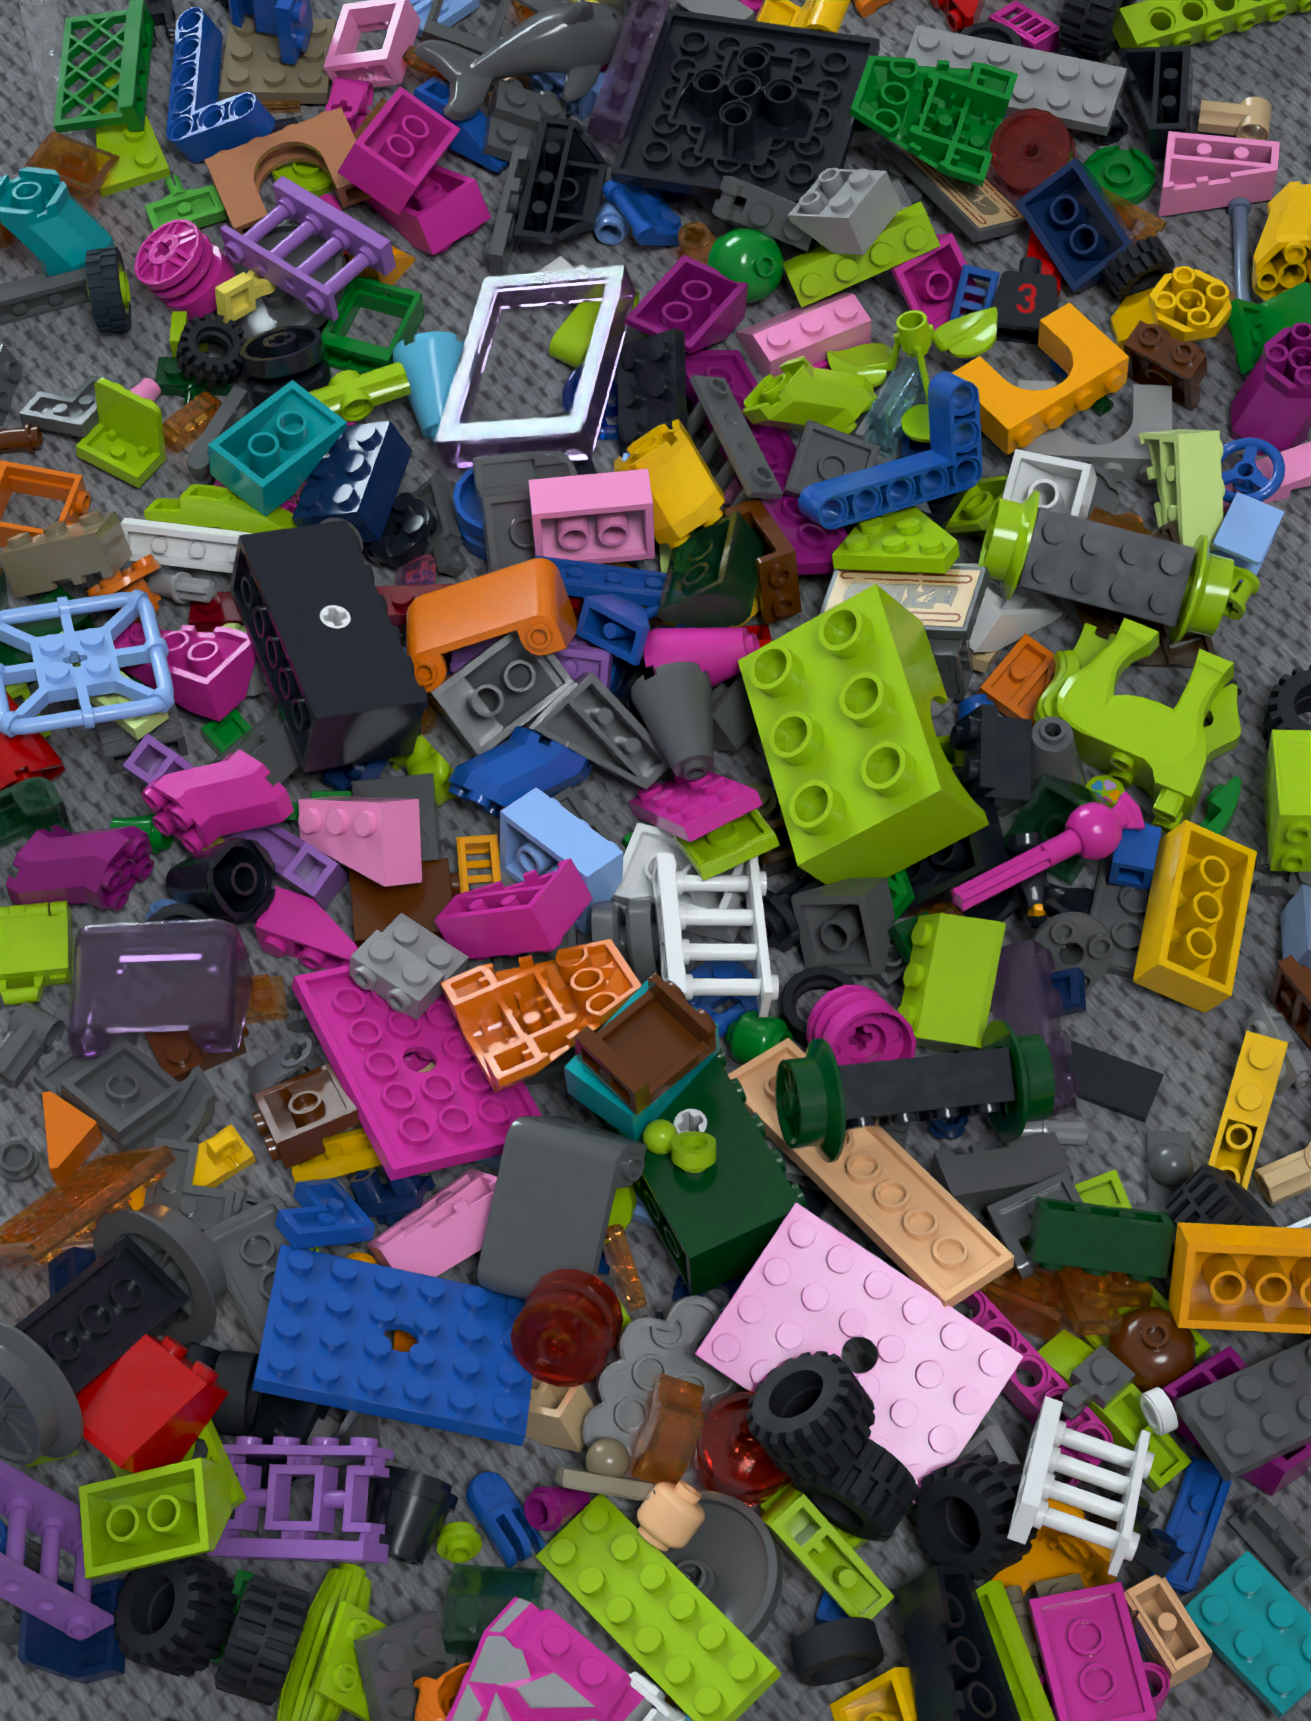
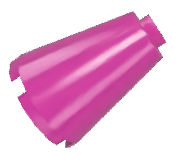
(710, 647)

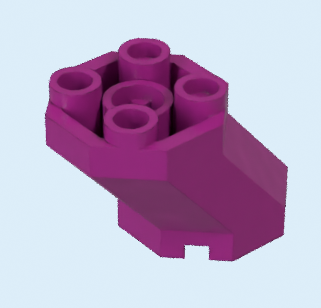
(1277, 392)
(81, 866)

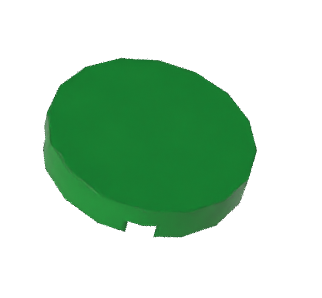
(1109, 169)

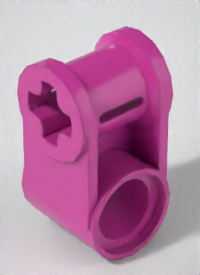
(353, 97)

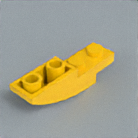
(1248, 1106)

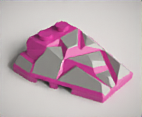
(543, 1670)

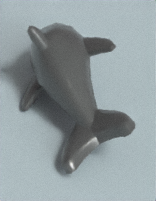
(556, 39)

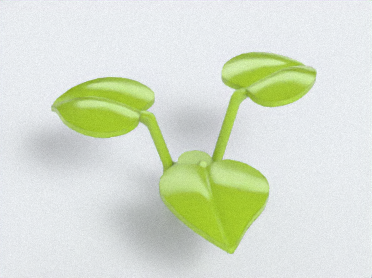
(962, 336)

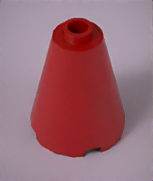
(26, 757)

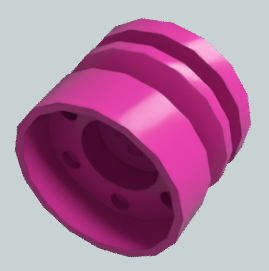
(183, 267)
(860, 1026)

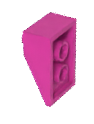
(439, 212)

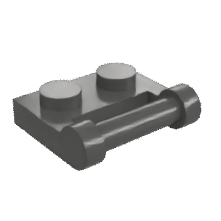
(1014, 1217)

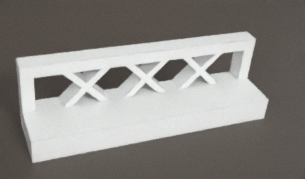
(182, 544)

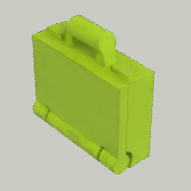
(34, 949)

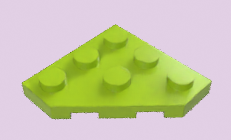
(898, 543)

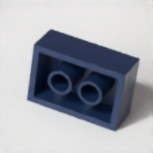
(356, 480)

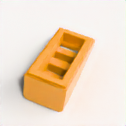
(473, 846)

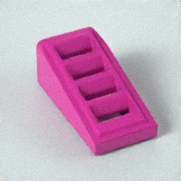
(1048, 31)

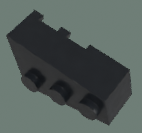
(1159, 91)

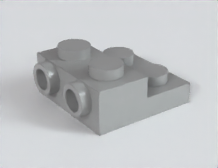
(406, 965)

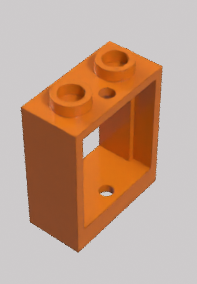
(41, 483)

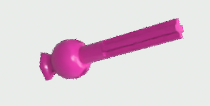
(1090, 832)

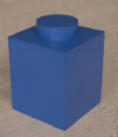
(1135, 858)

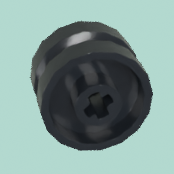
(284, 356)

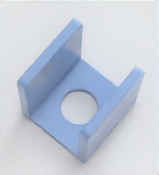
(1247, 532)

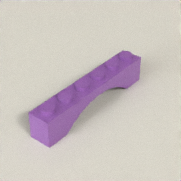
(294, 859)

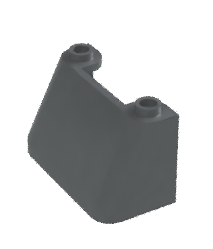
(554, 1201)

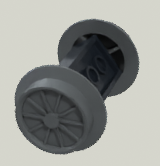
(148, 1278)

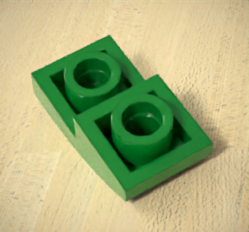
(1222, 806)

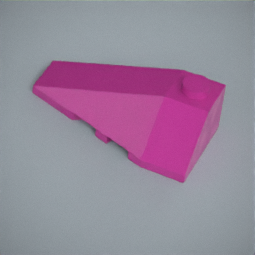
(206, 667)

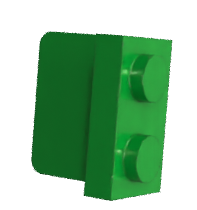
(1257, 323)

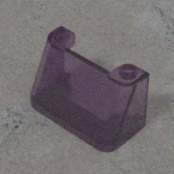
(159, 981)

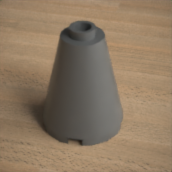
(679, 716)
(1055, 752)

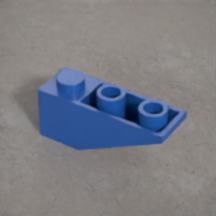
(472, 130)

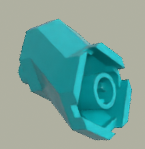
(50, 220)

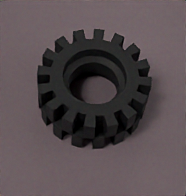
(1137, 267)
(209, 368)

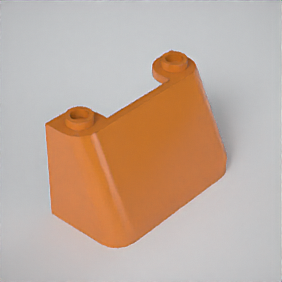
(515, 598)

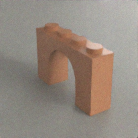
(242, 170)

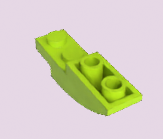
(216, 508)
(1122, 1415)

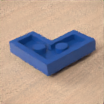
(325, 1217)

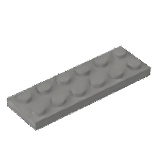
(1071, 88)

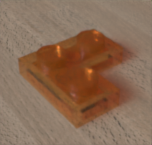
(1094, 1300)

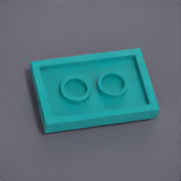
(1257, 1632)

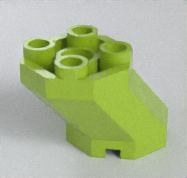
(809, 394)

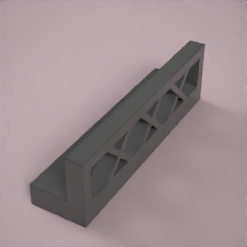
(42, 295)

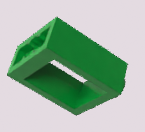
(352, 354)

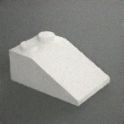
(1007, 621)
(638, 878)

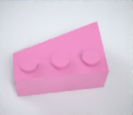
(442, 1230)

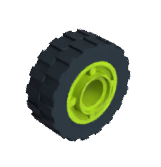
(108, 289)

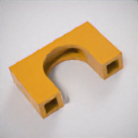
(1018, 415)

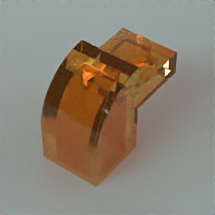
(671, 1432)

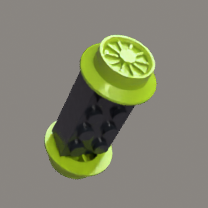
(1106, 567)

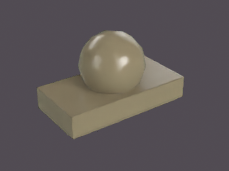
(606, 1467)

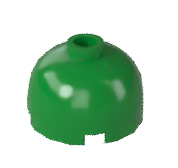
(749, 258)

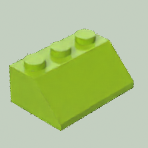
(951, 980)
(153, 1516)

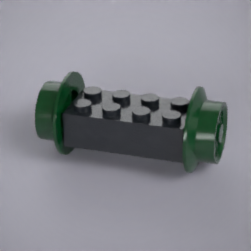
(1005, 1078)

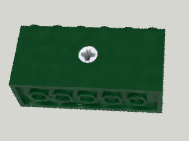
(729, 1212)

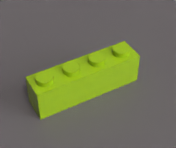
(825, 273)

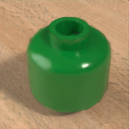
(755, 1035)

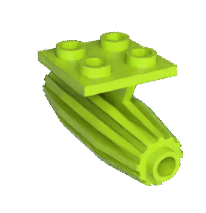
(325, 1664)

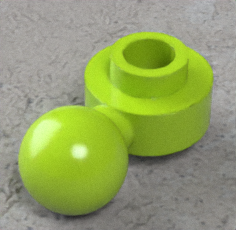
(689, 1150)

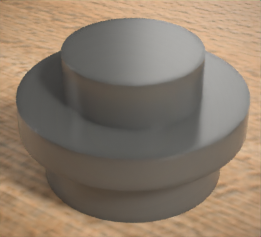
(18, 1161)

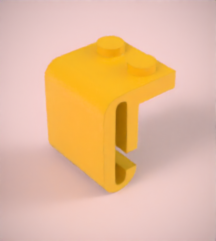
(814, 14)

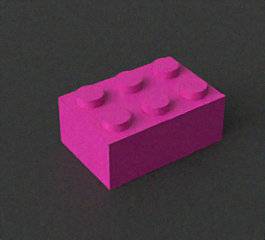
(398, 150)

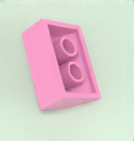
(808, 331)
(593, 517)

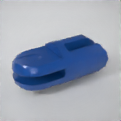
(502, 1518)

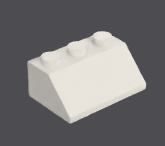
(1062, 483)

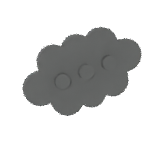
(628, 1383)

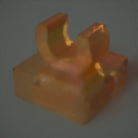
(266, 999)

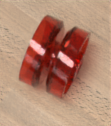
(1025, 133)
(567, 1328)
(724, 1463)

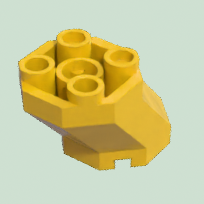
(1285, 243)
(1183, 302)
(679, 482)

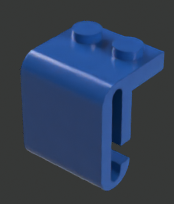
(286, 18)

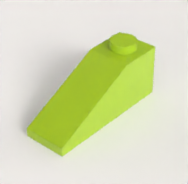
(826, 1555)

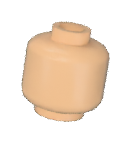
(670, 1515)

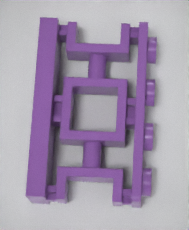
(299, 1537)

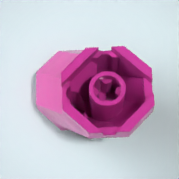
(216, 801)

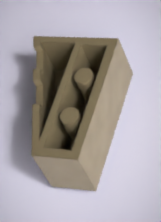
(65, 553)

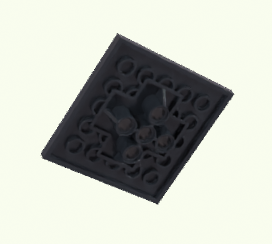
(742, 105)

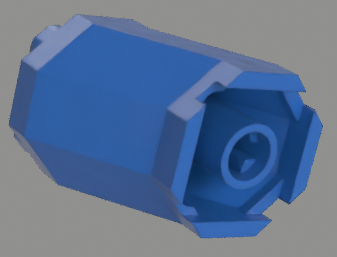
(515, 769)

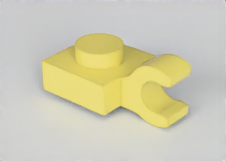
(239, 295)

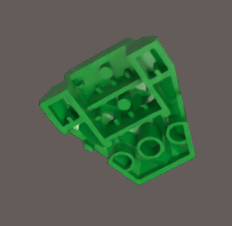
(936, 111)

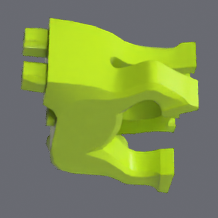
(1139, 737)

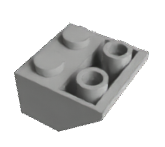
(847, 209)

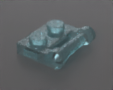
(902, 392)

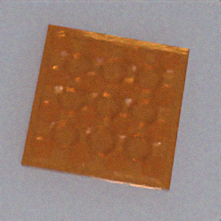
(77, 1201)

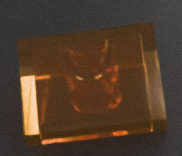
(1028, 1303)

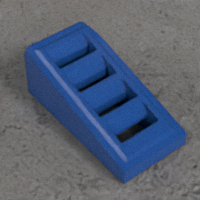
(980, 274)

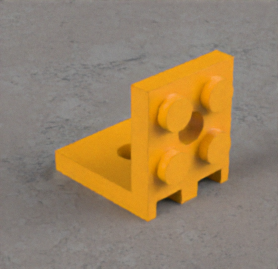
(1059, 1555)

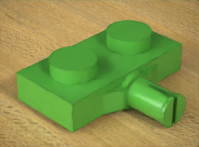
(197, 205)

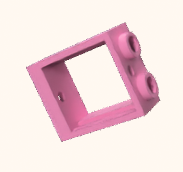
(384, 64)

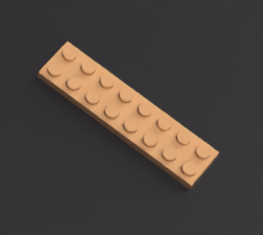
(887, 1196)

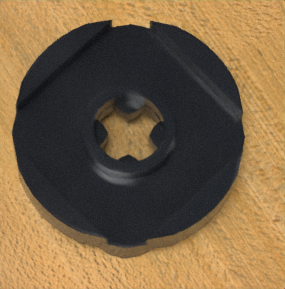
(414, 521)

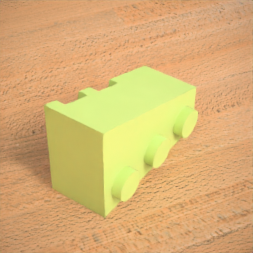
(1187, 481)

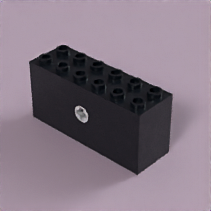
(327, 645)

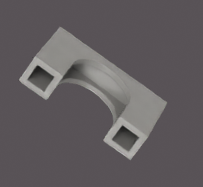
(1123, 457)

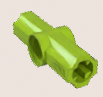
(355, 395)

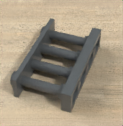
(736, 438)

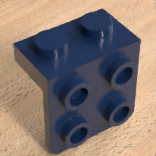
(76, 1660)

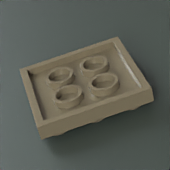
(255, 65)

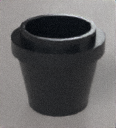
(412, 1510)

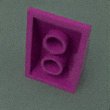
(694, 301)

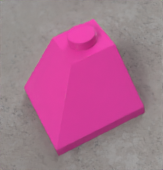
(933, 279)

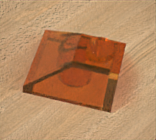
(77, 163)

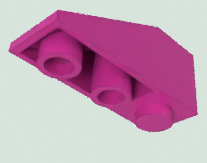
(304, 931)

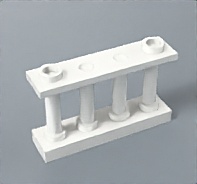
(678, 952)
(1039, 1484)

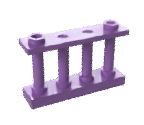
(316, 218)
(58, 1523)

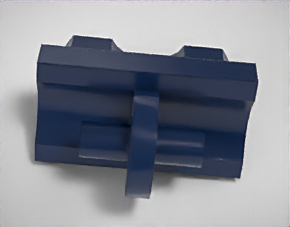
(389, 1200)

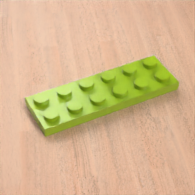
(657, 1615)

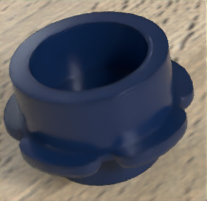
(952, 1130)

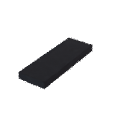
(1114, 1081)

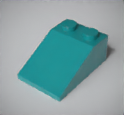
(275, 447)

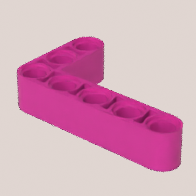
(1047, 1381)

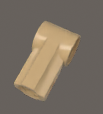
(1244, 120)
(1285, 1177)

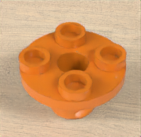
(129, 580)

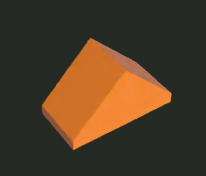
(69, 1136)

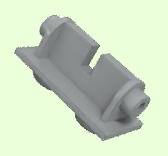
(1272, 1024)

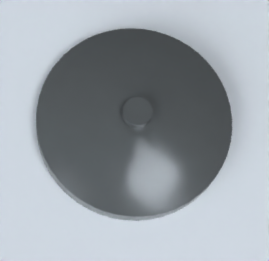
(280, 307)
(733, 1562)

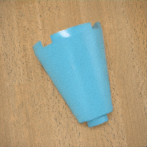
(430, 372)

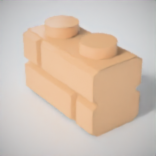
(1166, 1630)

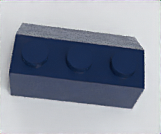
(1076, 224)

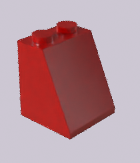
(150, 1405)

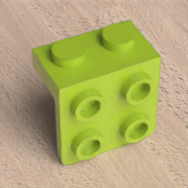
(128, 434)

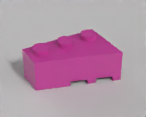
(515, 917)

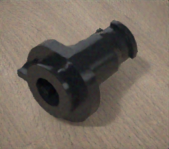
(779, 916)

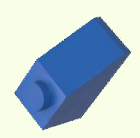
(614, 625)

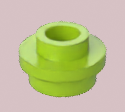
(458, 1542)

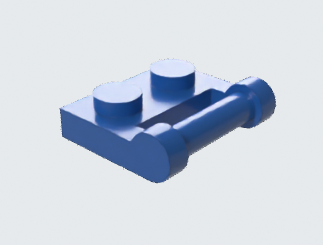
(646, 213)

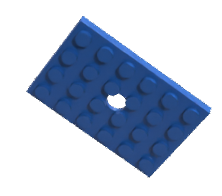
(330, 1346)

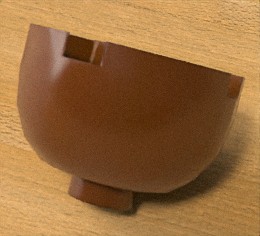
(1153, 1347)

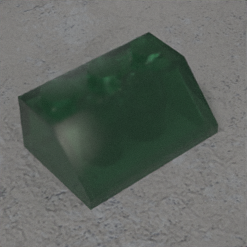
(713, 576)

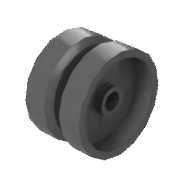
(635, 939)

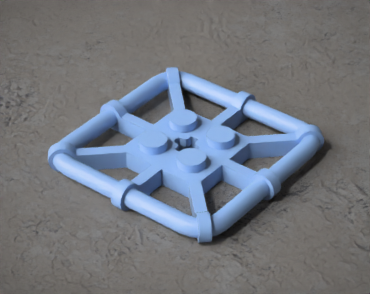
(98, 669)

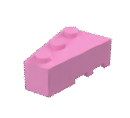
(1213, 170)
(367, 835)

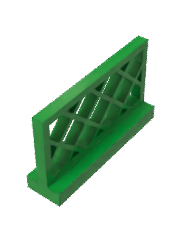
(129, 92)

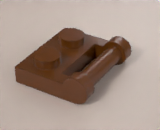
(1292, 996)

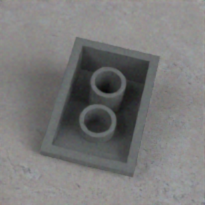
(498, 692)

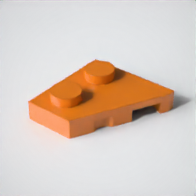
(1020, 679)

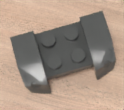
(505, 500)
(132, 1094)

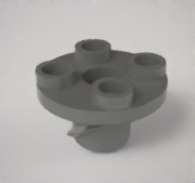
(1077, 942)

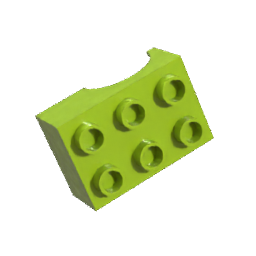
(856, 740)

